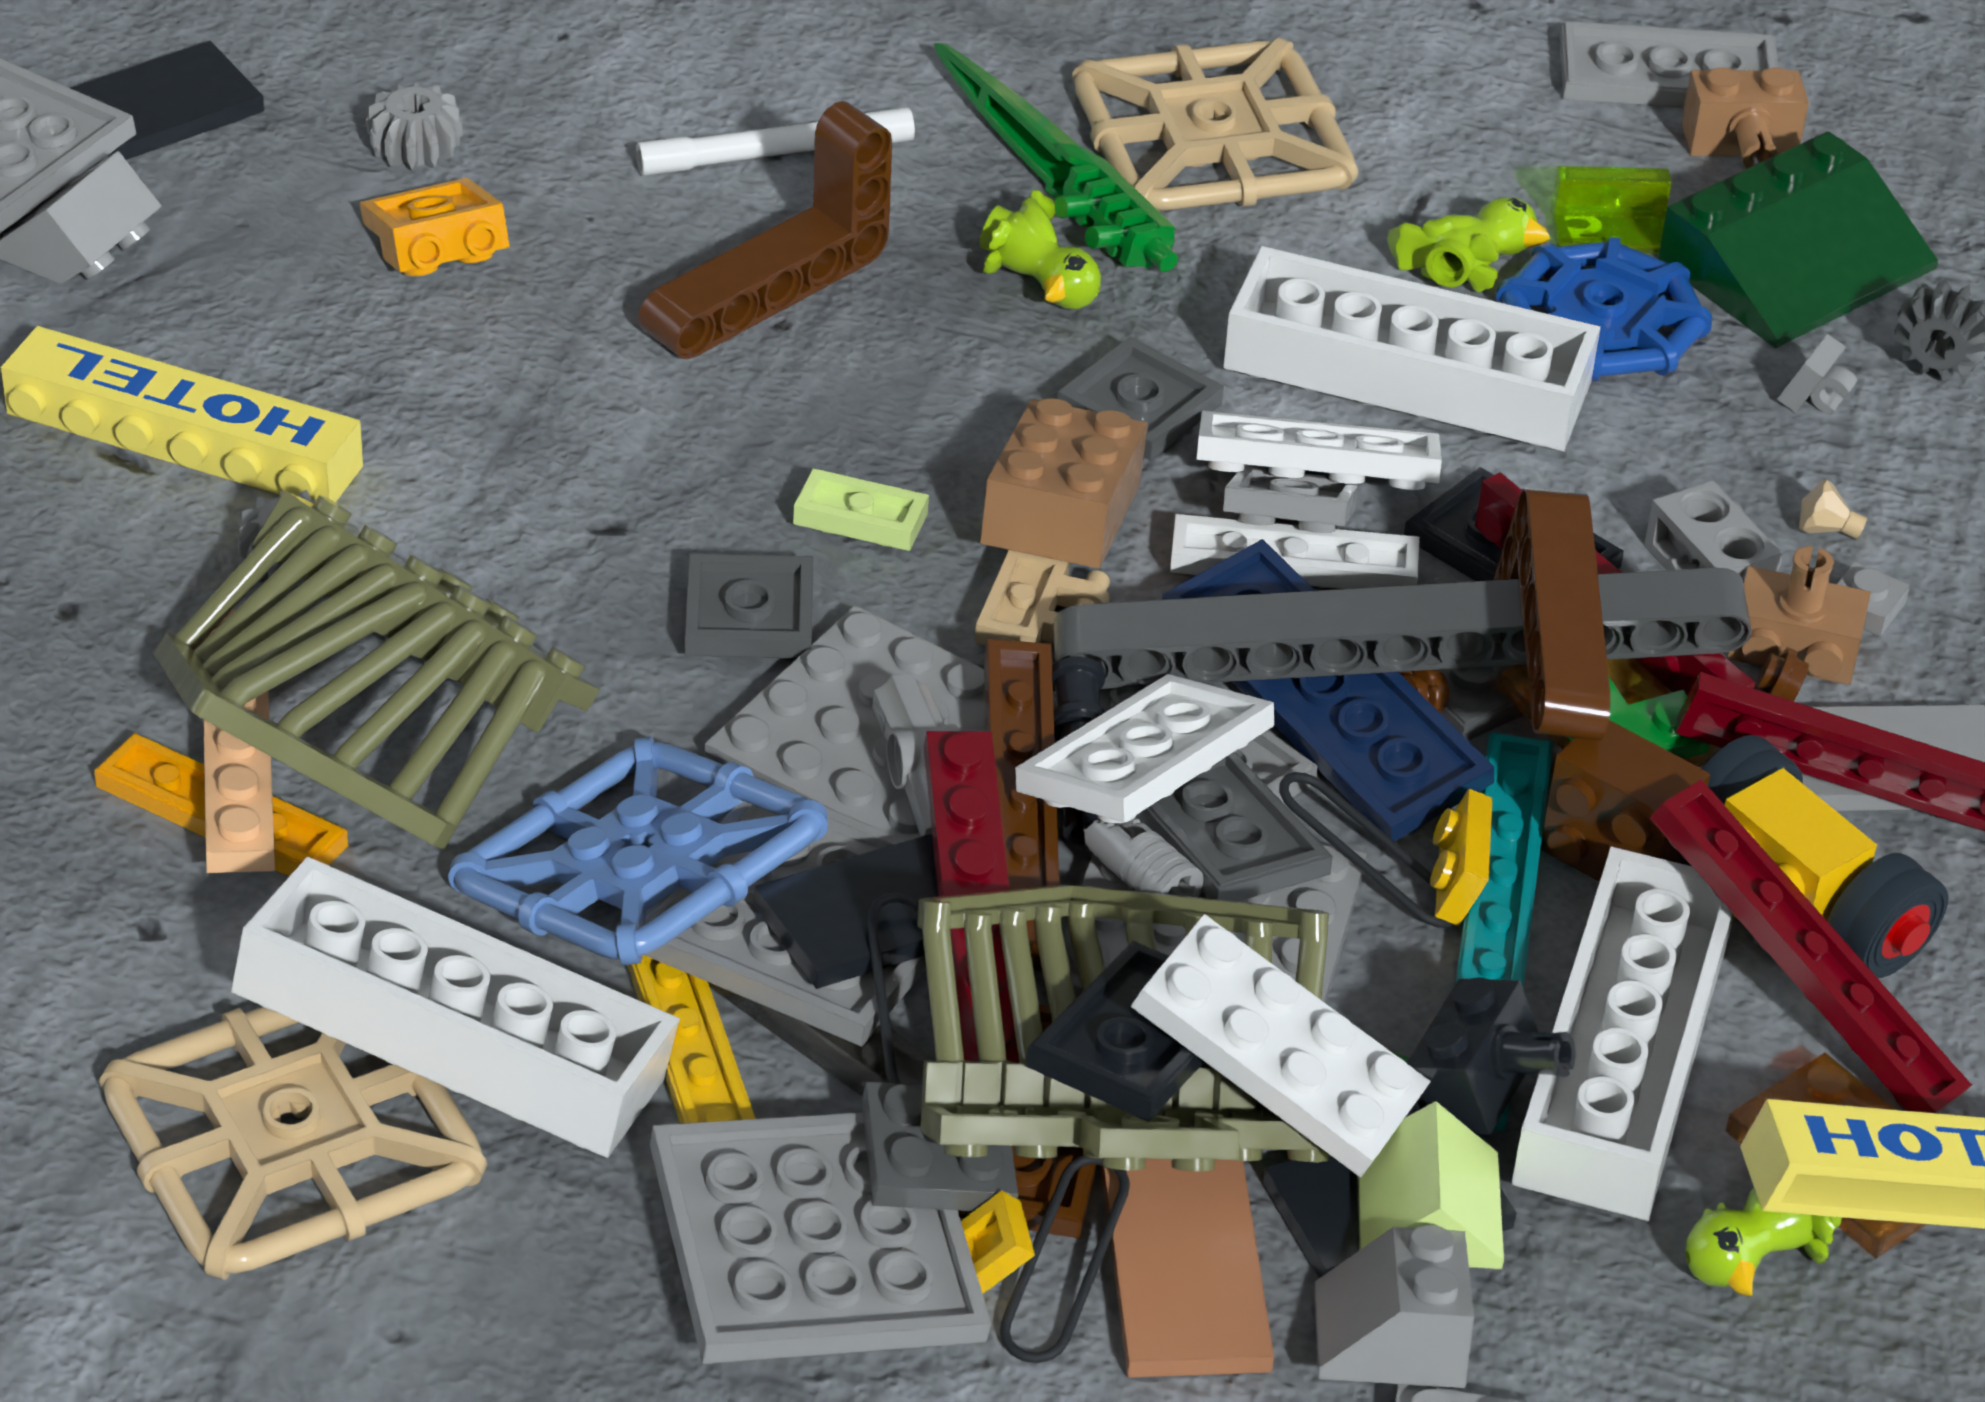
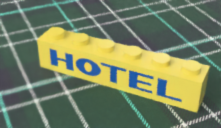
(181, 416)
(1868, 1163)

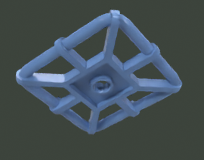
(638, 851)

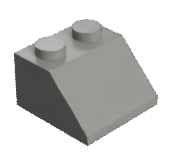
(82, 223)
(1398, 1311)

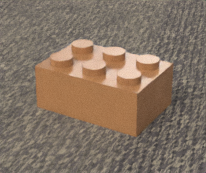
(1064, 482)

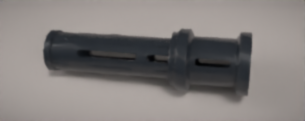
(1077, 703)

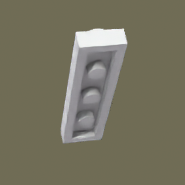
(1322, 559)

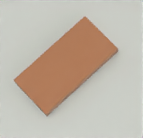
(1188, 1272)

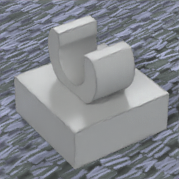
(1817, 377)

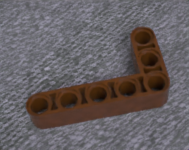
(793, 258)
(1564, 638)

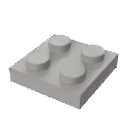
(1311, 499)

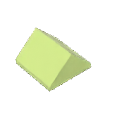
(1437, 1177)

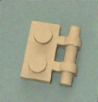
(1027, 595)

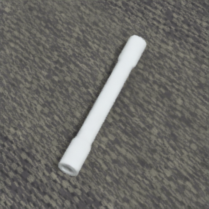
(686, 152)

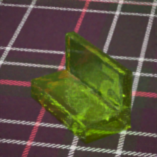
(1610, 202)

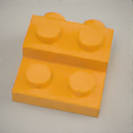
(437, 226)

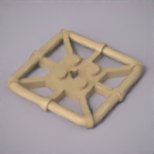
(1241, 129)
(277, 1155)

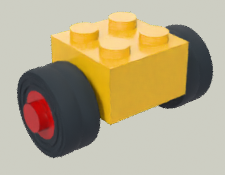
(1877, 907)

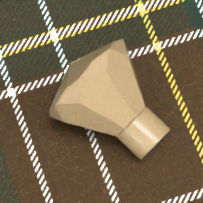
(1826, 511)

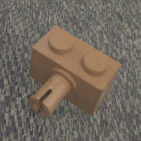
(1744, 113)
(1804, 614)

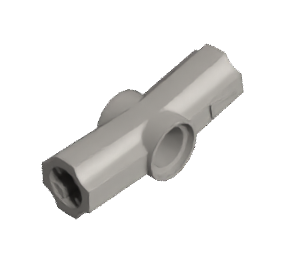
(905, 714)

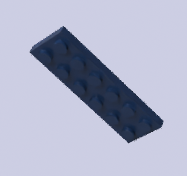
(1361, 730)

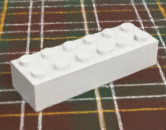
(1411, 348)
(455, 1006)
(1636, 1028)

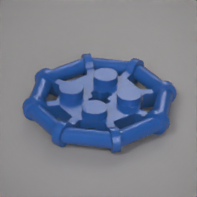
(1632, 287)

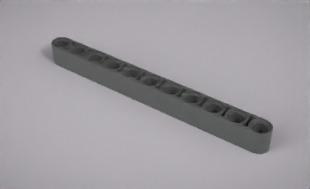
(1389, 628)

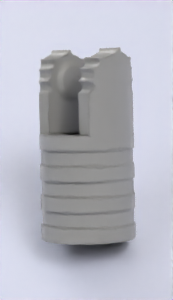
(1143, 858)

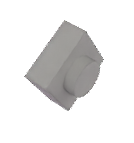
(1886, 596)

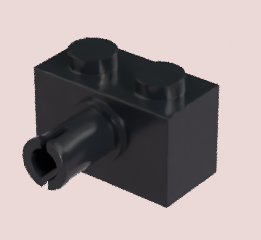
(1484, 1049)

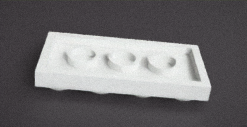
(1301, 445)
(1144, 748)
(1281, 1044)

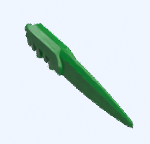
(1076, 178)

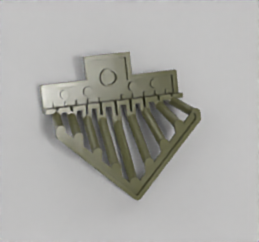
(410, 603)
(1013, 1105)

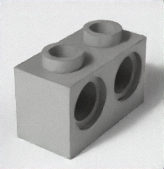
(1707, 531)

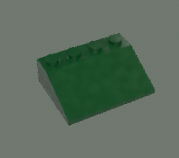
(1796, 240)

